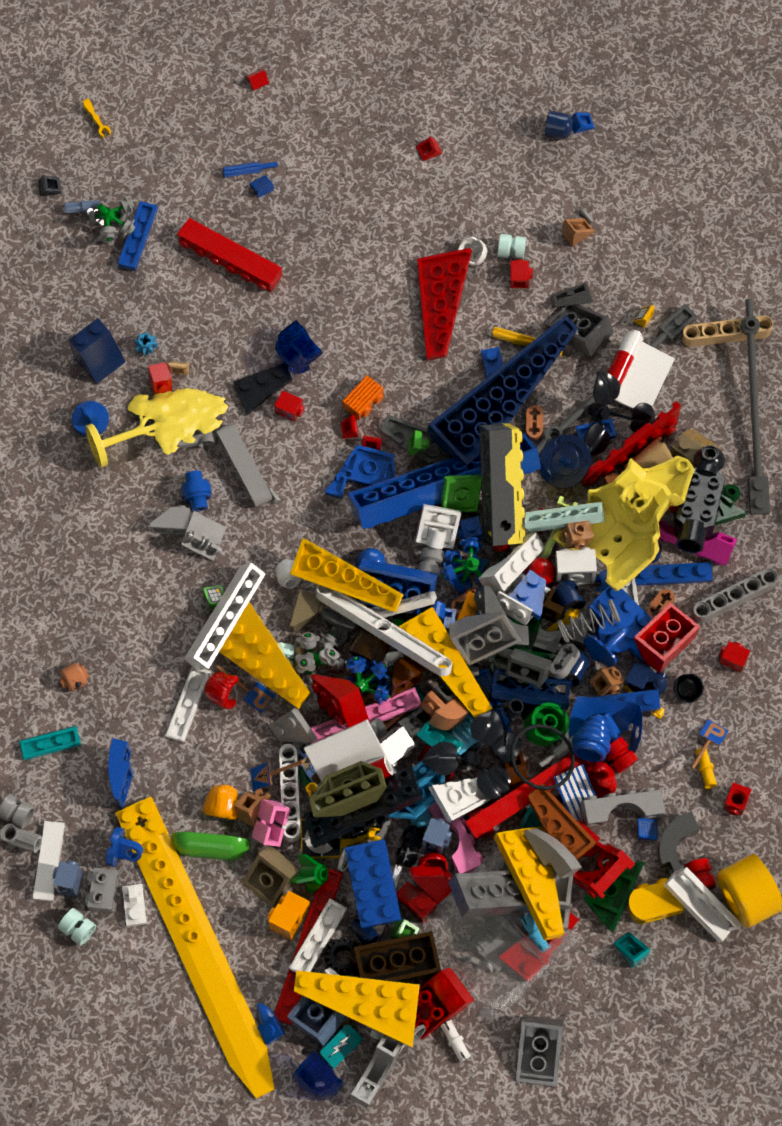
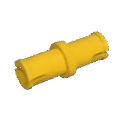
(706, 769)

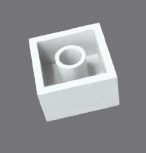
(576, 565)

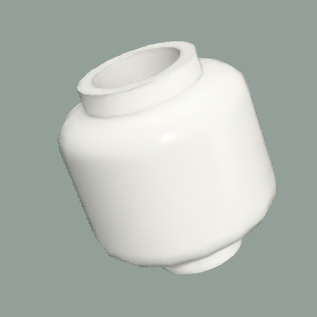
(283, 574)

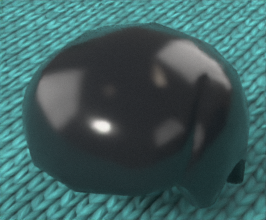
(684, 684)

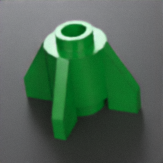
(311, 873)

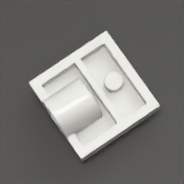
(438, 526)

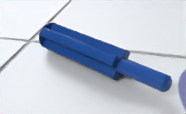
(248, 168)

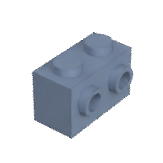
(437, 836)
(68, 878)

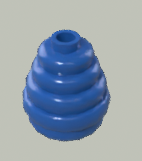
(592, 739)

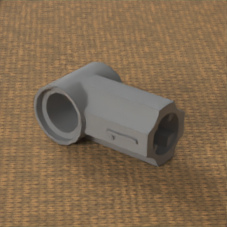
(201, 440)
(22, 838)

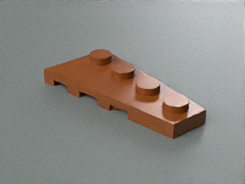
(560, 823)

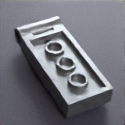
(487, 894)

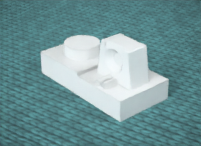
(134, 905)

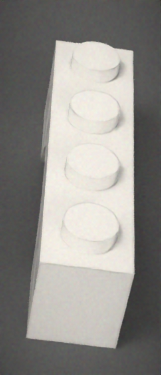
(506, 571)

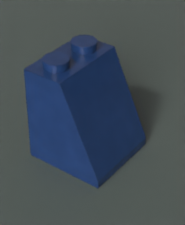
(96, 351)

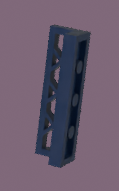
(529, 693)

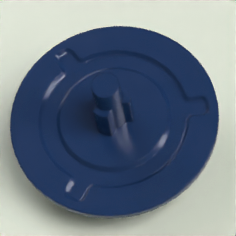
(565, 461)

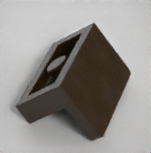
(551, 611)

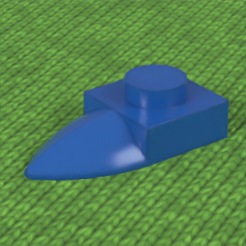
(268, 1024)

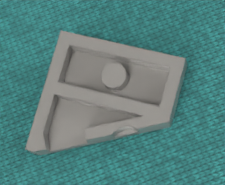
(293, 728)

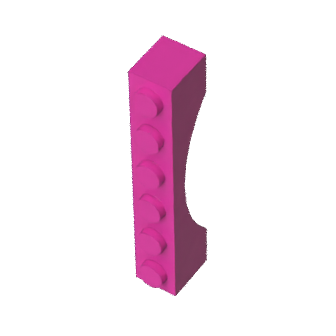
(716, 548)

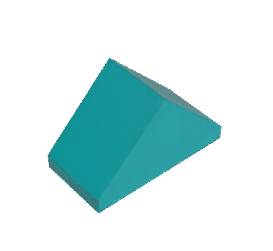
(632, 949)

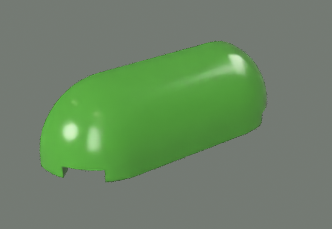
(210, 845)

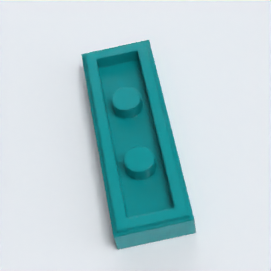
(50, 743)

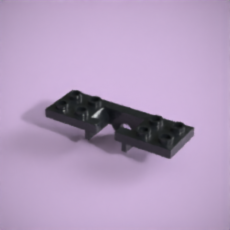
(400, 793)

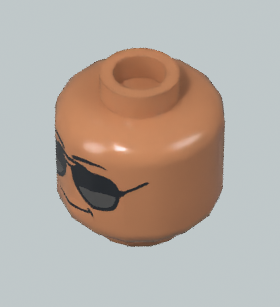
(73, 677)

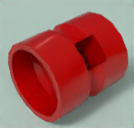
(621, 756)
(701, 869)

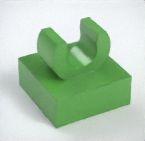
(417, 443)

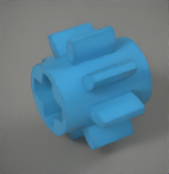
(148, 348)

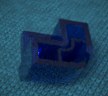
(296, 348)
(317, 1078)

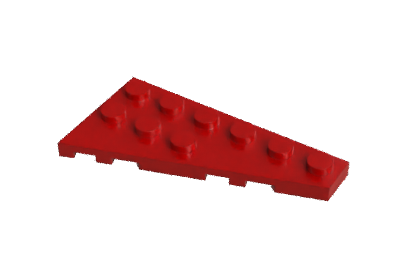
(441, 289)
(663, 425)

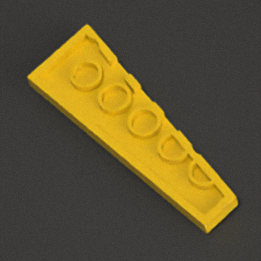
(330, 571)
(431, 631)

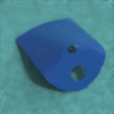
(589, 706)

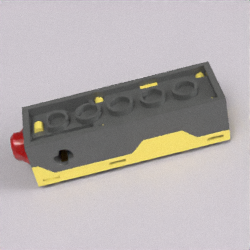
(502, 485)

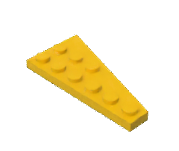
(258, 653)
(533, 880)
(375, 1003)

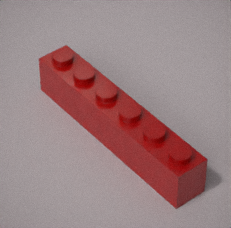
(229, 254)

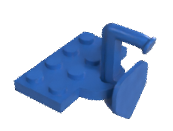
(620, 634)

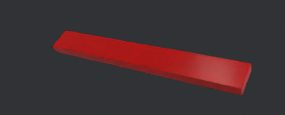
(517, 798)
(289, 998)

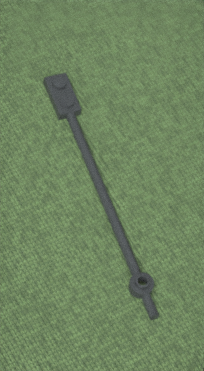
(669, 330)
(758, 484)

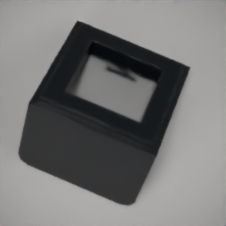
(49, 185)

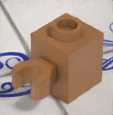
(248, 806)

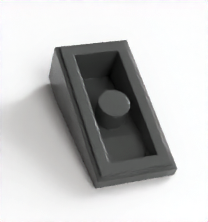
(573, 296)

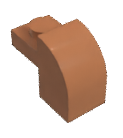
(444, 715)

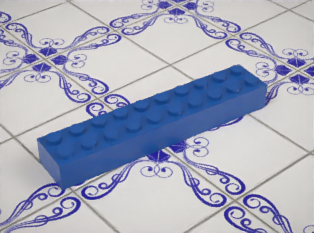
(422, 486)

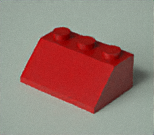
(665, 637)

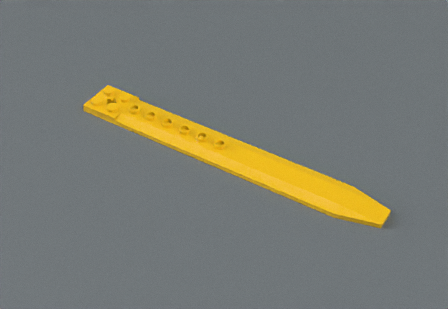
(198, 947)

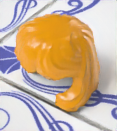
(221, 802)

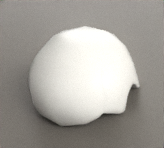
(478, 249)

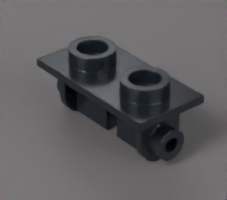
(406, 854)

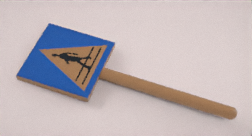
(262, 776)

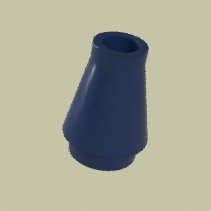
(367, 935)

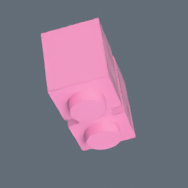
(265, 830)

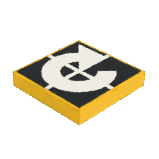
(326, 851)

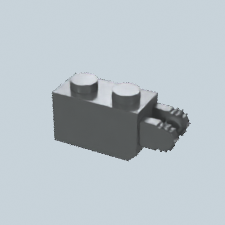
(524, 666)

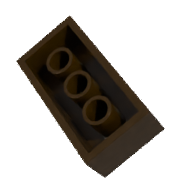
(397, 958)

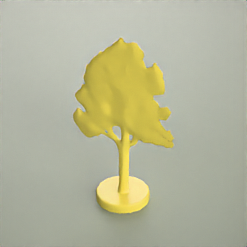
(175, 418)

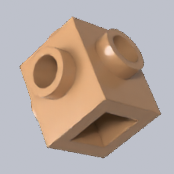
(577, 534)
(607, 681)

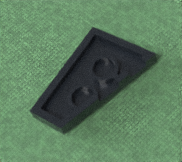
(260, 386)

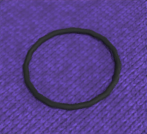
(518, 772)

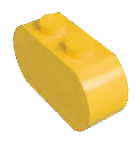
(653, 903)

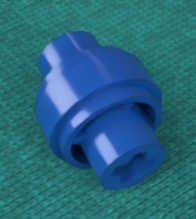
(196, 491)

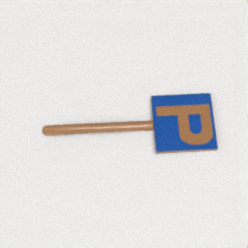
(258, 696)
(712, 733)

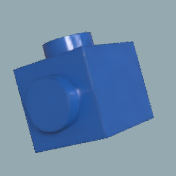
(470, 528)

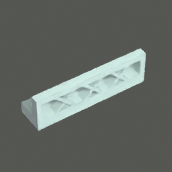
(559, 517)

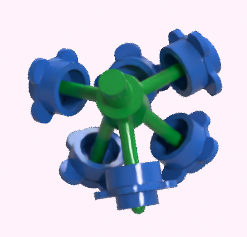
(472, 564)
(377, 686)

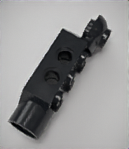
(699, 513)

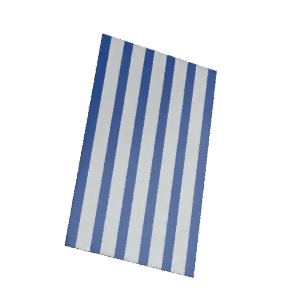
(575, 790)

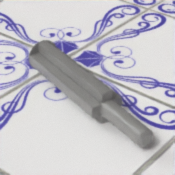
(558, 752)

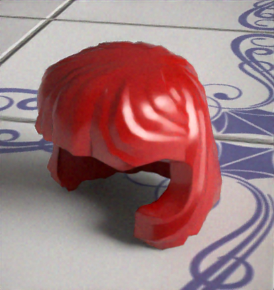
(218, 689)
(602, 778)

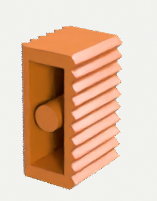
(363, 397)

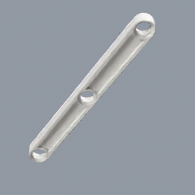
(393, 636)

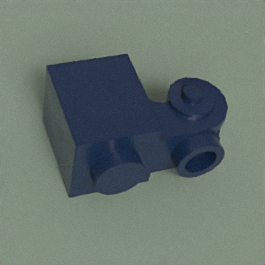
(642, 675)

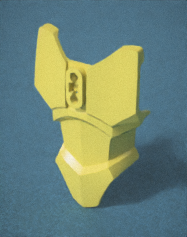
(633, 513)

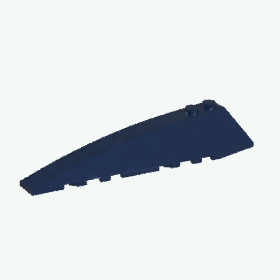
(499, 395)

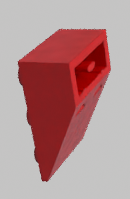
(340, 700)
(441, 1000)

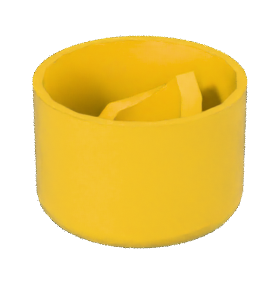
(749, 890)

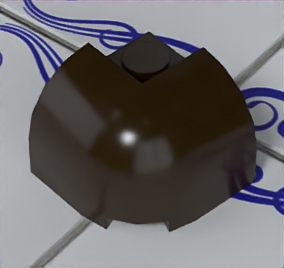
(368, 645)

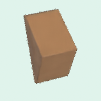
(576, 230)

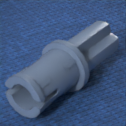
(80, 206)

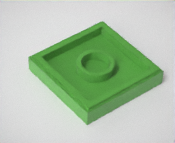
(461, 492)

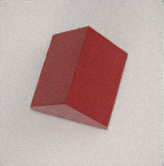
(257, 79)
(349, 427)
(372, 442)

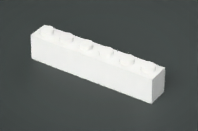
(224, 616)

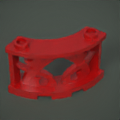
(614, 867)

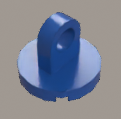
(88, 413)
(120, 848)

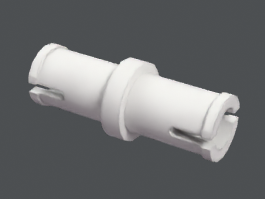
(455, 1041)

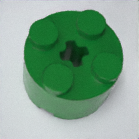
(550, 715)

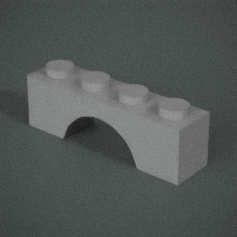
(647, 804)

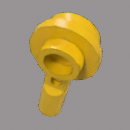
(573, 613)

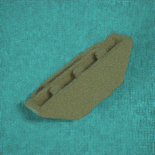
(348, 790)

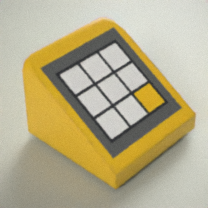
(644, 315)

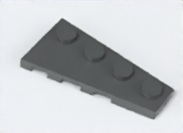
(399, 432)

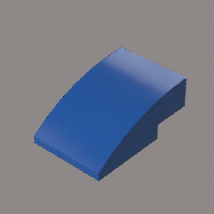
(120, 770)

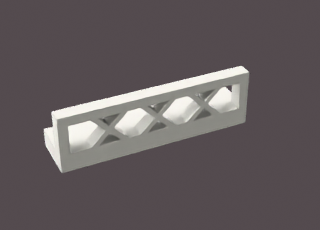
(702, 904)

